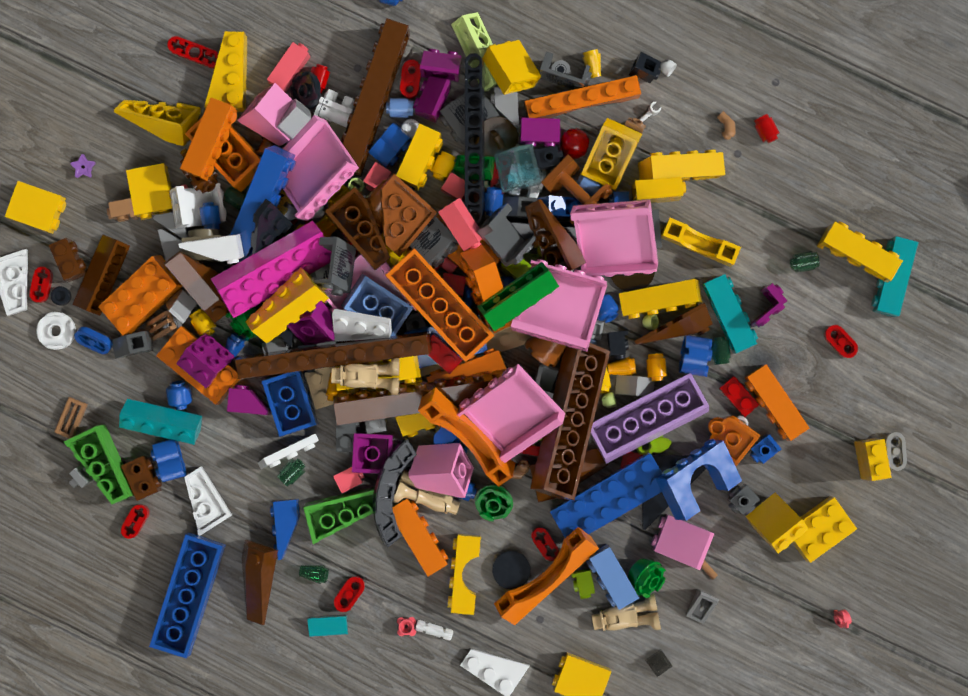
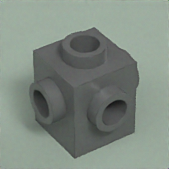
(749, 497)

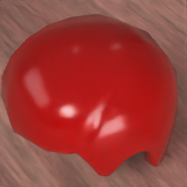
(574, 143)

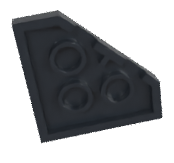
(269, 226)

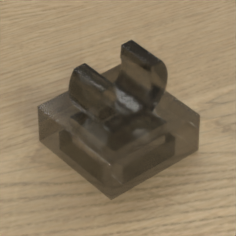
(658, 663)

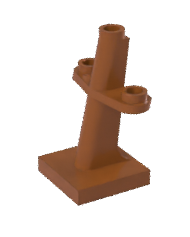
(562, 176)

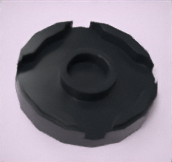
(306, 89)
(511, 570)

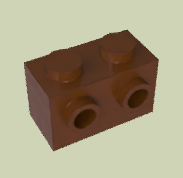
(68, 260)
(142, 478)

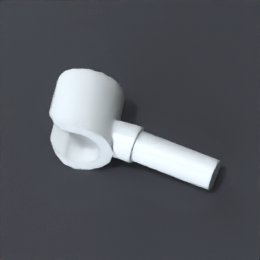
(650, 112)

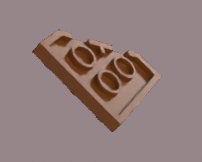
(402, 214)

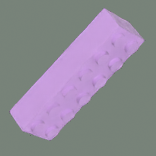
(648, 418)

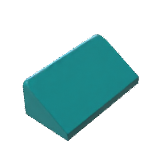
(327, 625)

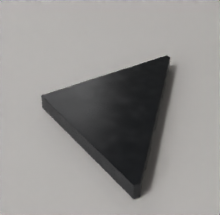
(657, 505)

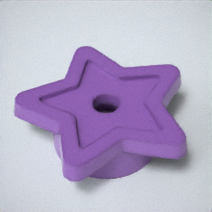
(88, 166)

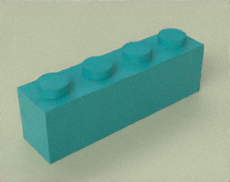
(892, 294)
(729, 313)
(160, 421)

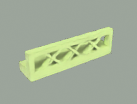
(469, 40)

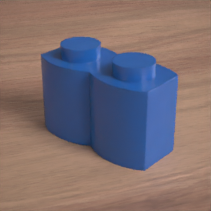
(390, 145)
(169, 460)

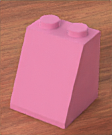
(266, 113)
(442, 469)
(682, 541)

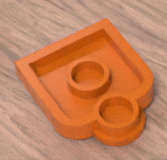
(735, 434)

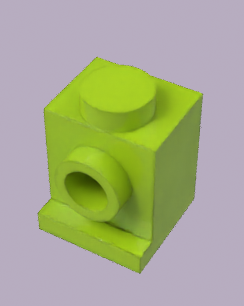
(583, 583)

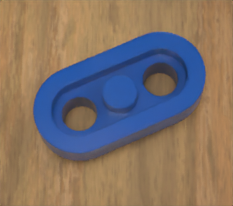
(93, 340)

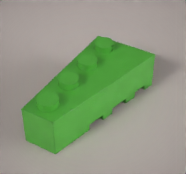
(102, 462)
(337, 512)

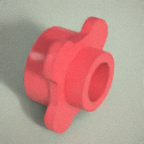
(842, 618)
(406, 631)

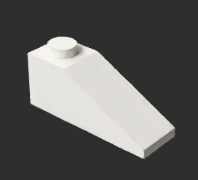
(220, 248)

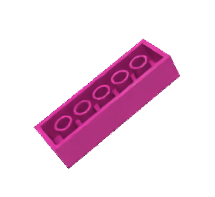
(265, 271)

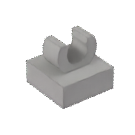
(80, 477)

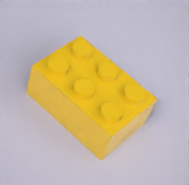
(611, 153)
(420, 157)
(826, 527)

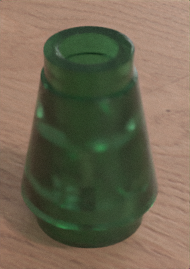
(314, 573)

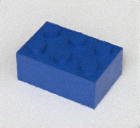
(290, 403)

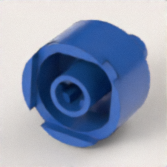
(695, 355)

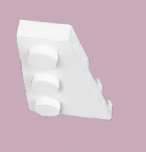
(14, 282)
(359, 326)
(289, 452)
(206, 501)
(495, 671)

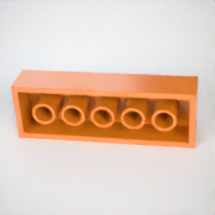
(439, 304)

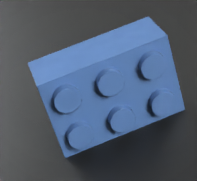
(375, 300)
(612, 577)

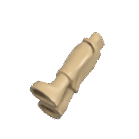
(367, 376)
(432, 500)
(616, 619)

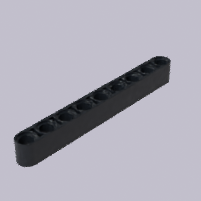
(475, 130)

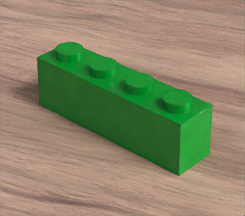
(518, 296)

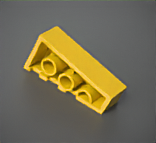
(230, 71)
(693, 164)
(860, 251)
(660, 297)
(286, 306)
(408, 371)

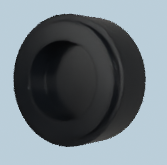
(60, 296)

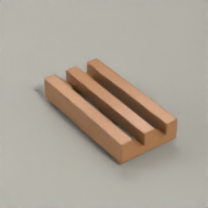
(152, 323)
(78, 419)

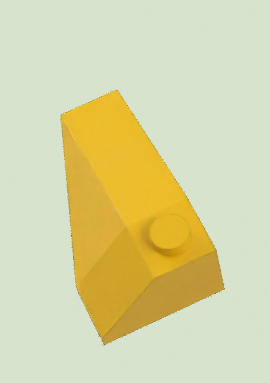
(161, 120)

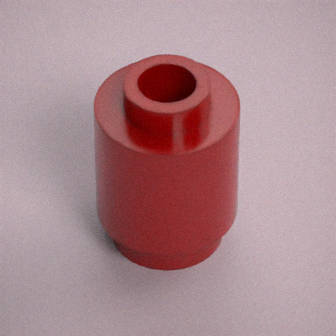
(322, 75)
(766, 128)

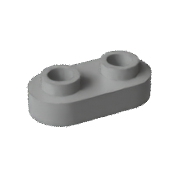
(897, 450)

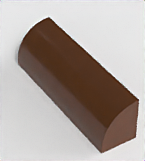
(101, 274)

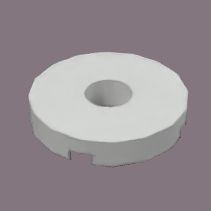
(45, 327)

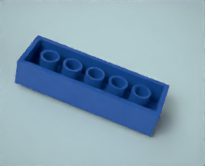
(266, 184)
(609, 497)
(187, 595)

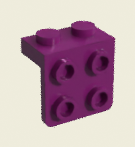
(775, 297)
(205, 359)

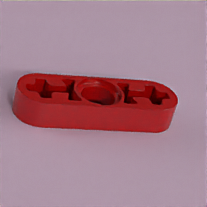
(179, 52)

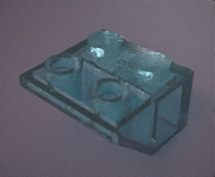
(517, 168)

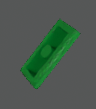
(459, 168)

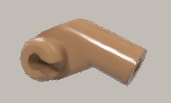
(730, 130)
(521, 469)

